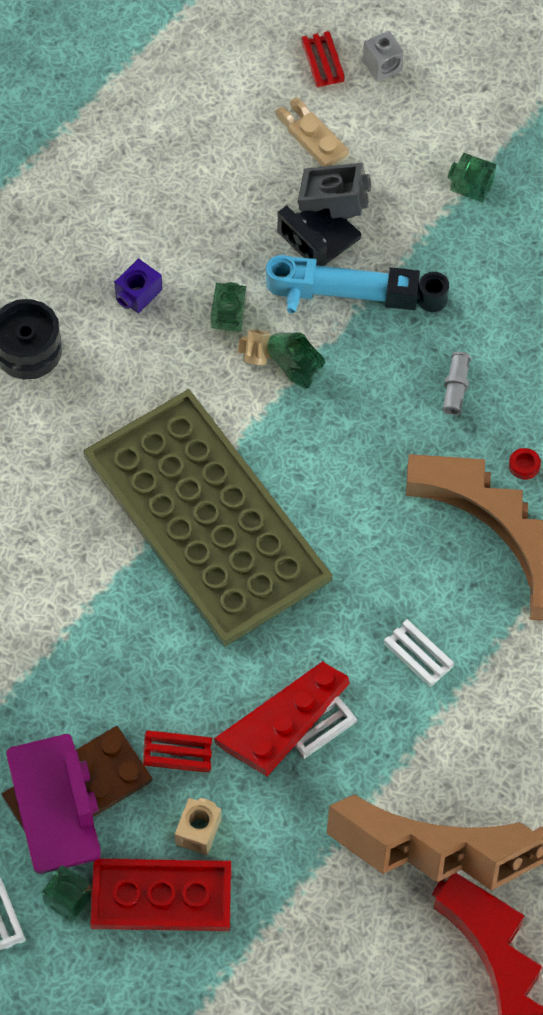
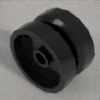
(29, 339)

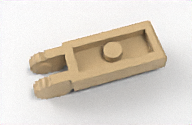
(312, 134)

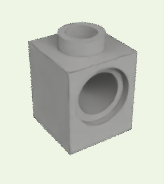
(383, 56)

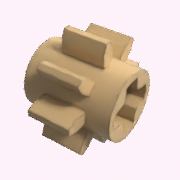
(255, 347)

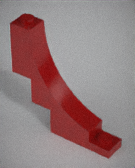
(490, 929)

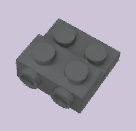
(337, 188)

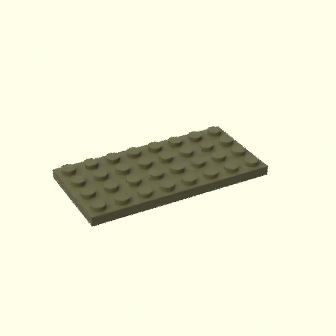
(207, 517)

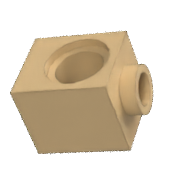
(198, 839)

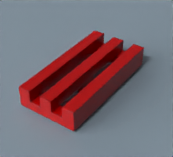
(318, 40)
(177, 739)

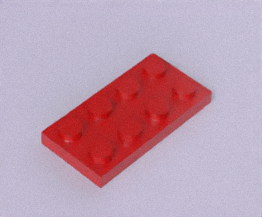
(161, 895)

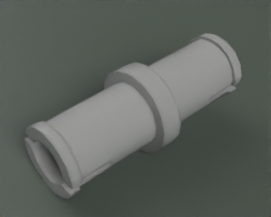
(456, 383)

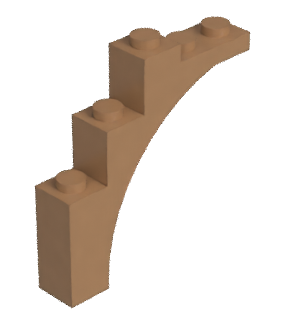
(467, 486)

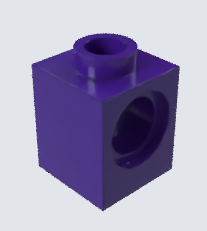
(140, 276)

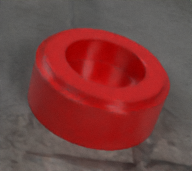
(524, 463)

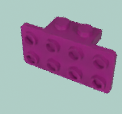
(54, 803)

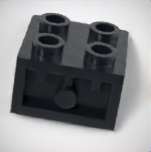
(316, 233)

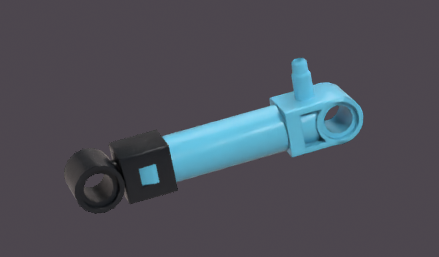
(397, 288)

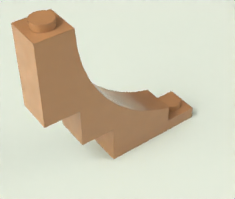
(389, 840)

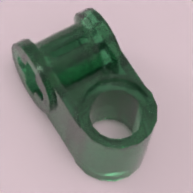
(295, 356)

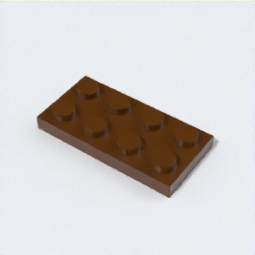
(112, 769)

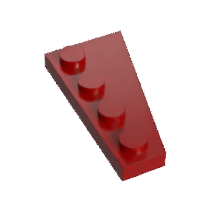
(279, 723)

